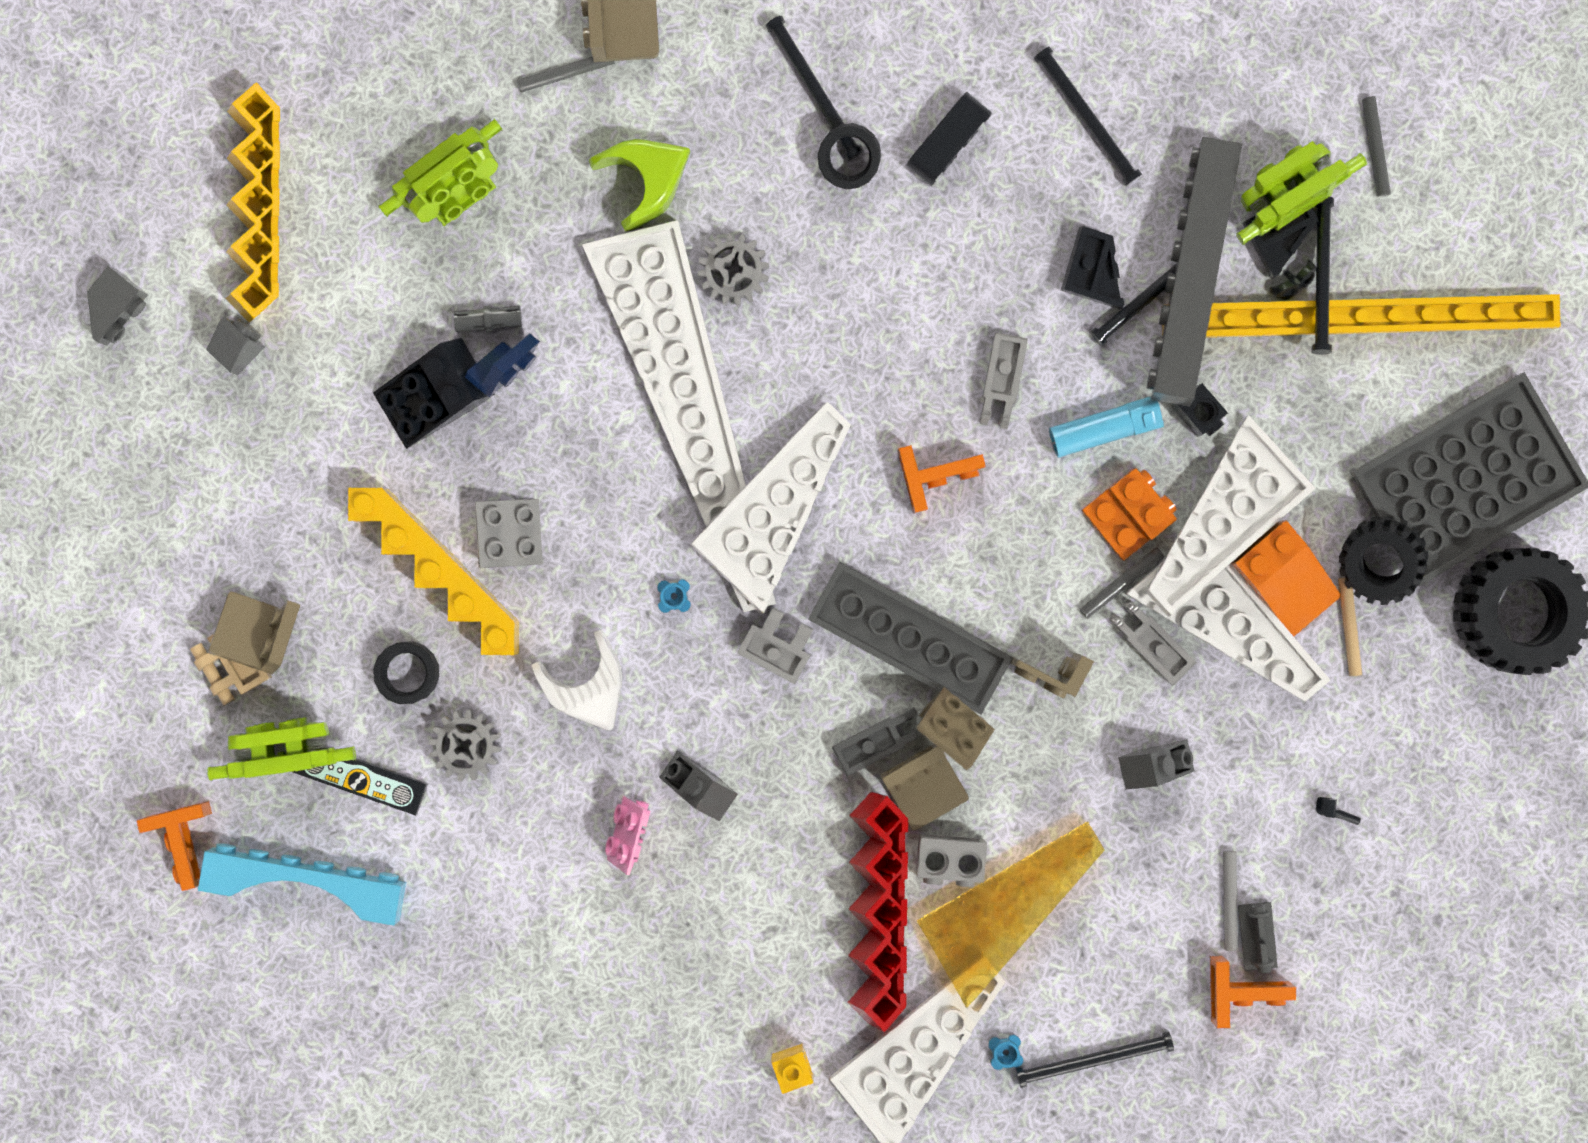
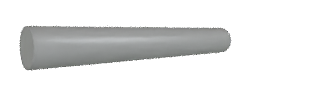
(1230, 900)

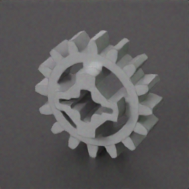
(748, 273)
(456, 732)

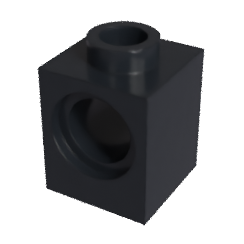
(1216, 412)

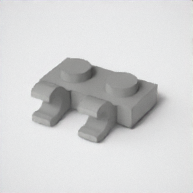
(775, 653)

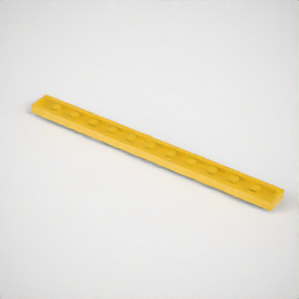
(1386, 315)

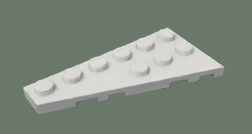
(1240, 503)
(763, 522)
(1244, 628)
(907, 1063)

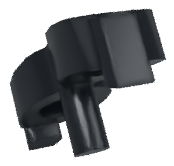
(1290, 288)

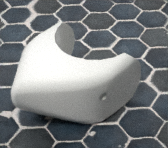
(593, 701)

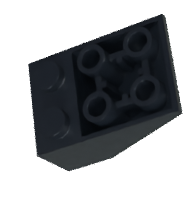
(430, 392)

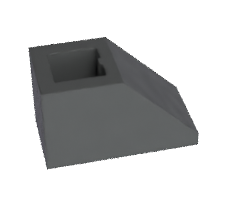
(112, 303)
(235, 344)
(1156, 765)
(698, 786)

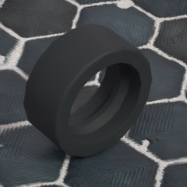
(824, 161)
(381, 676)

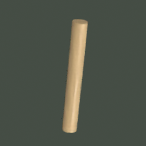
(1350, 629)

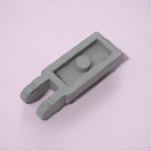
(1003, 376)
(1155, 645)

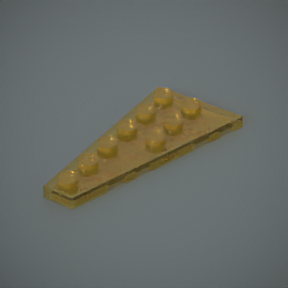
(994, 919)

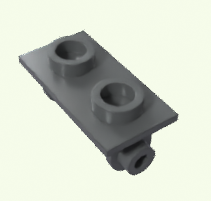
(1258, 937)

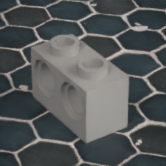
(952, 850)

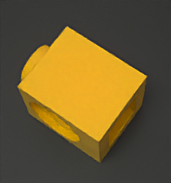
(792, 1068)

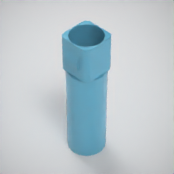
(1106, 426)

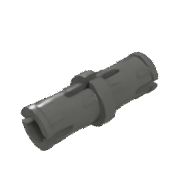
(487, 318)

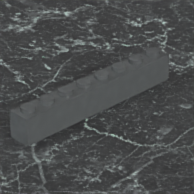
(1195, 271)

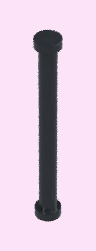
(812, 84)
(1087, 115)
(1131, 309)
(1322, 344)
(1095, 1059)

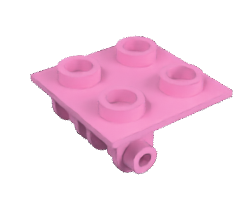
(623, 845)

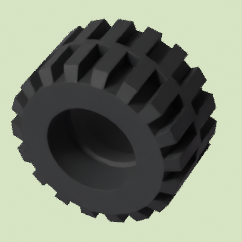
(1373, 585)

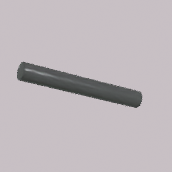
(560, 73)
(1376, 146)
(1122, 582)

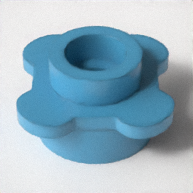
(667, 603)
(1000, 1060)

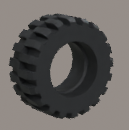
(1565, 617)

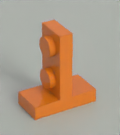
(934, 476)
(179, 840)
(1241, 993)

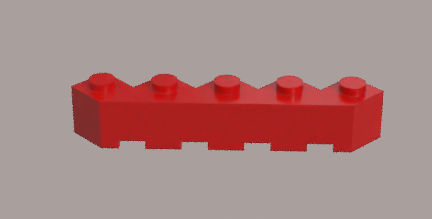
(881, 910)

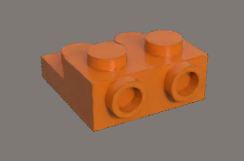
(1130, 513)

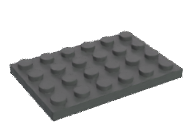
(1474, 474)

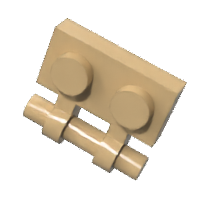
(241, 676)

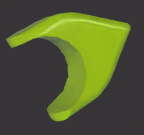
(659, 166)

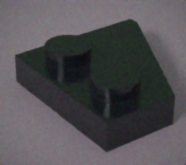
(1278, 246)
(1093, 269)

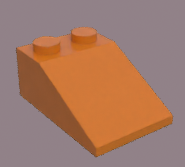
(1287, 577)

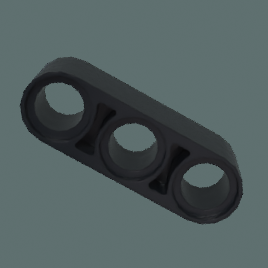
(948, 138)

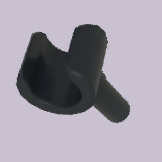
(1327, 808)

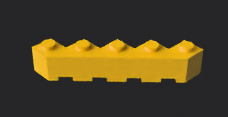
(257, 202)
(436, 568)

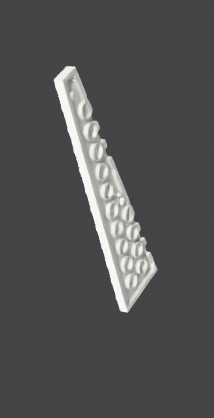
(663, 326)

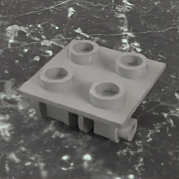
(508, 533)

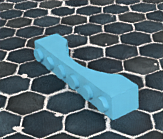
(369, 896)

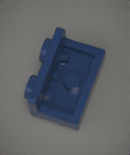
(502, 365)

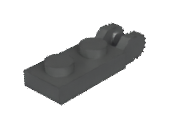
(874, 743)

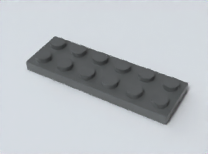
(910, 637)

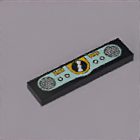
(371, 783)

